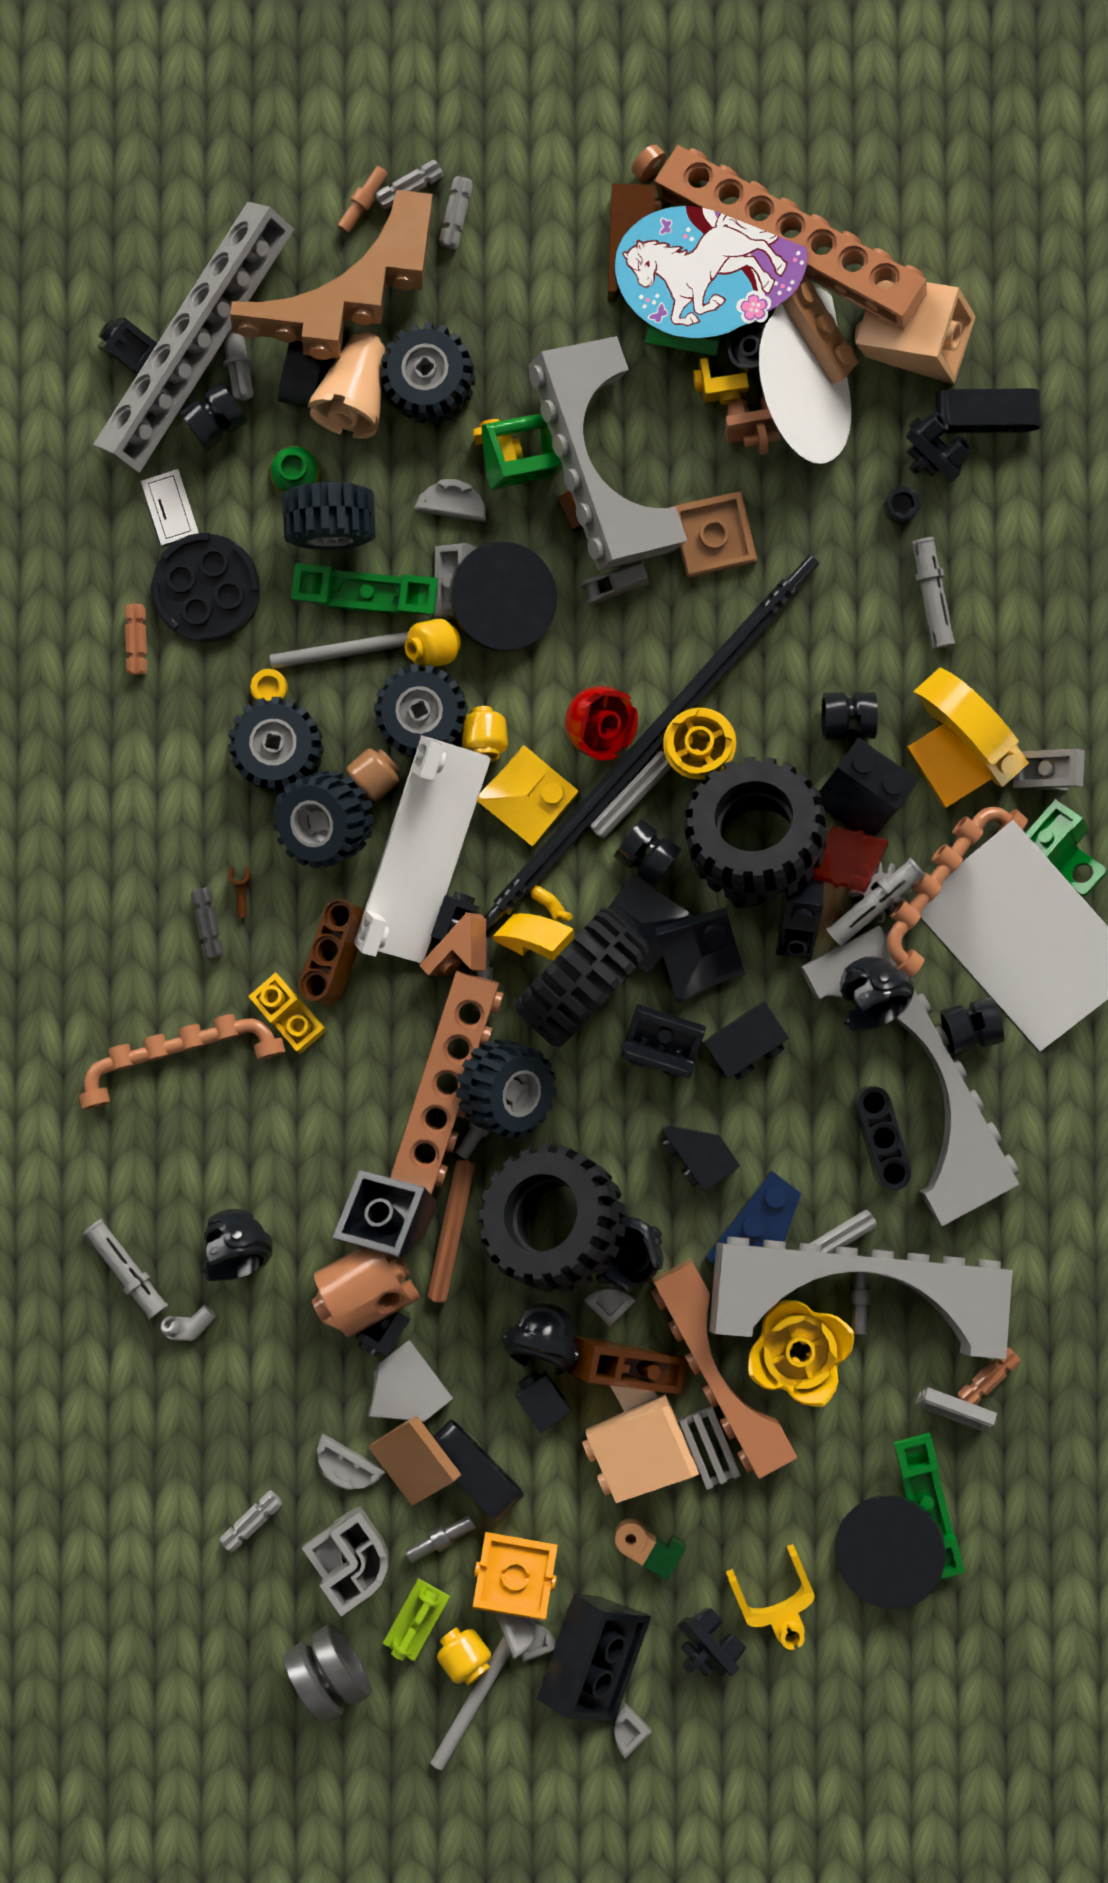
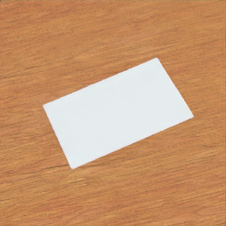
(1024, 935)

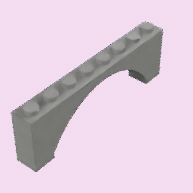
(970, 1160)
(756, 1277)

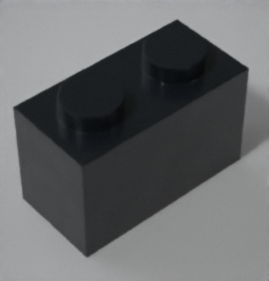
(745, 1041)

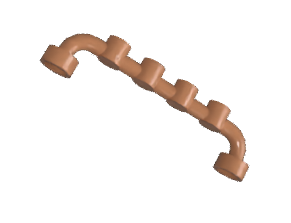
(928, 888)
(157, 1048)

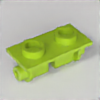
(415, 1620)

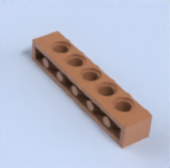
(408, 1166)

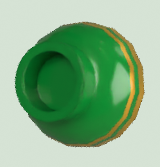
(293, 468)

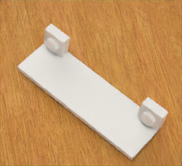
(421, 850)

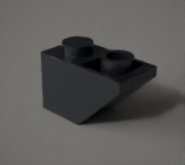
(800, 920)
(703, 1153)

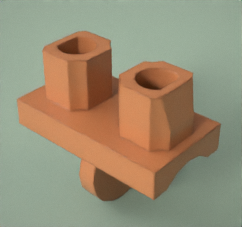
(750, 427)

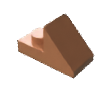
(463, 941)

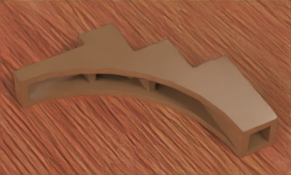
(355, 296)

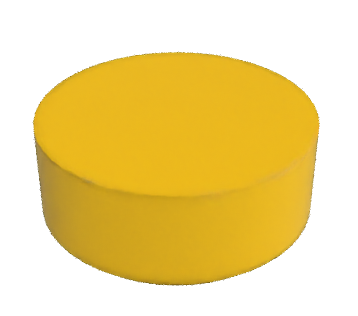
(268, 684)

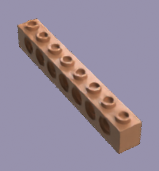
(893, 304)

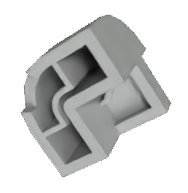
(349, 1559)

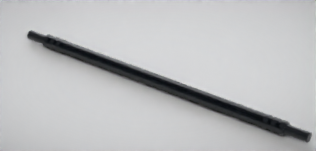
(648, 744)

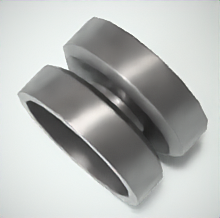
(327, 1674)

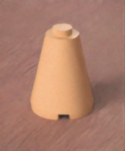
(352, 389)

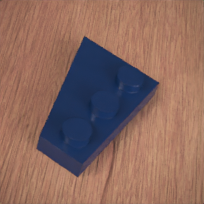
(764, 1215)

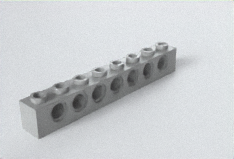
(193, 336)

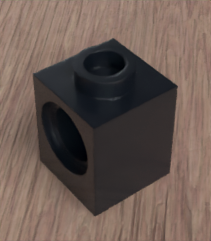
(542, 1400)

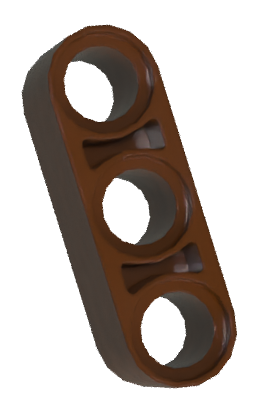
(318, 964)

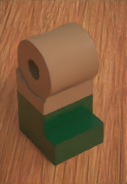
(648, 1549)

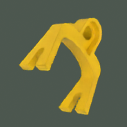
(783, 1614)

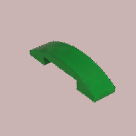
(364, 590)
(922, 1484)

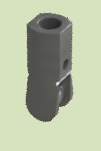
(620, 580)

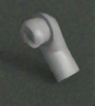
(185, 1327)

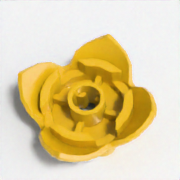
(807, 1379)

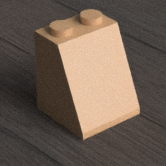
(931, 340)
(640, 1450)

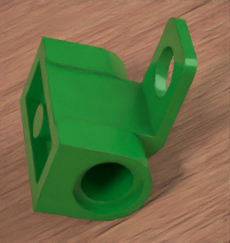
(1057, 837)

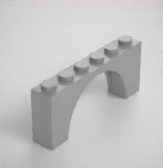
(614, 526)

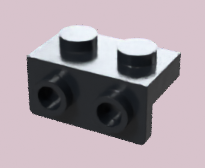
(662, 1042)

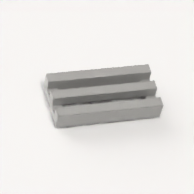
(955, 1409)
(720, 1477)

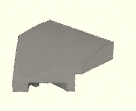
(406, 1387)

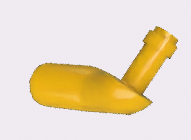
(551, 903)

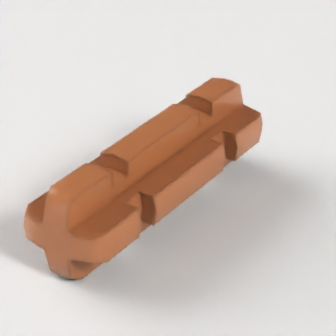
(135, 639)
(989, 1378)

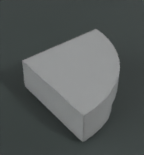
(609, 1303)
(541, 1644)
(629, 1730)

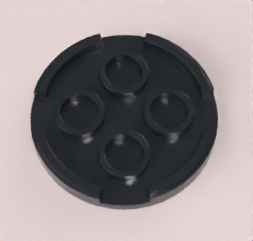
(205, 587)
(503, 596)
(890, 1551)

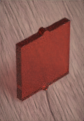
(850, 859)

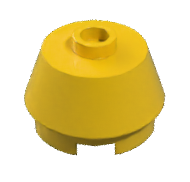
(699, 742)

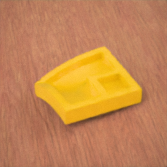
(528, 796)

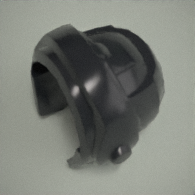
(877, 992)
(235, 1245)
(638, 1256)
(543, 1333)

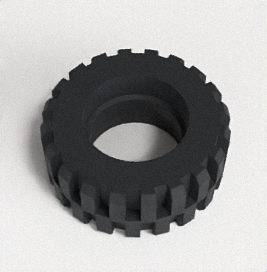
(747, 788)
(581, 977)
(509, 1207)

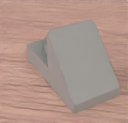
(1051, 770)

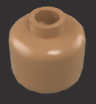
(374, 773)

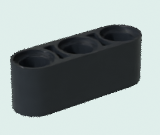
(300, 376)
(990, 410)
(891, 1153)
(479, 1472)

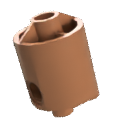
(362, 1290)

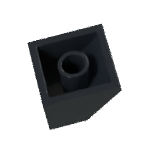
(865, 789)
(385, 1214)

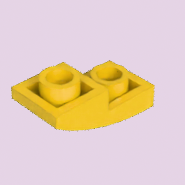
(534, 933)
(287, 1013)

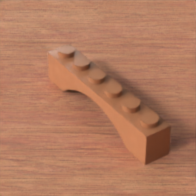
(759, 1434)

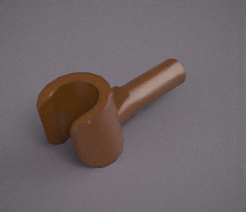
(240, 887)

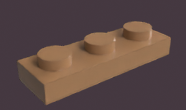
(820, 332)

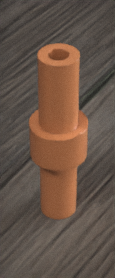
(362, 199)

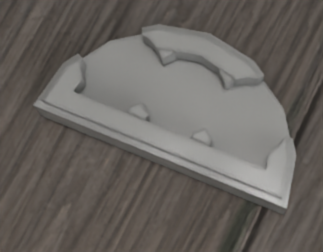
(453, 500)
(346, 1467)
(517, 1632)

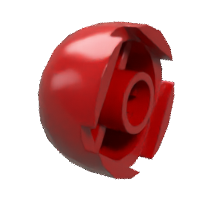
(601, 722)

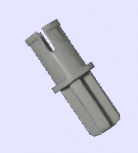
(238, 366)

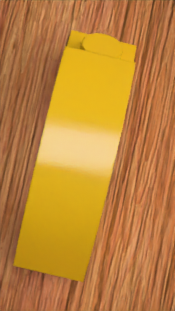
(974, 722)

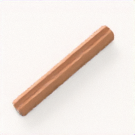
(451, 1230)

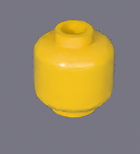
(432, 643)
(485, 732)
(464, 1656)

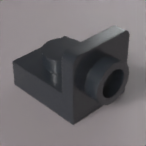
(126, 343)
(446, 917)
(390, 1331)

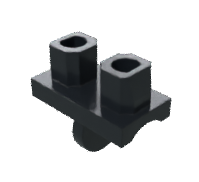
(931, 452)
(721, 1655)

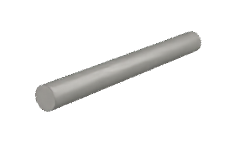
(338, 650)
(470, 1706)

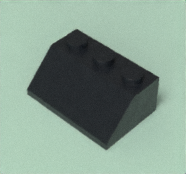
(593, 1658)

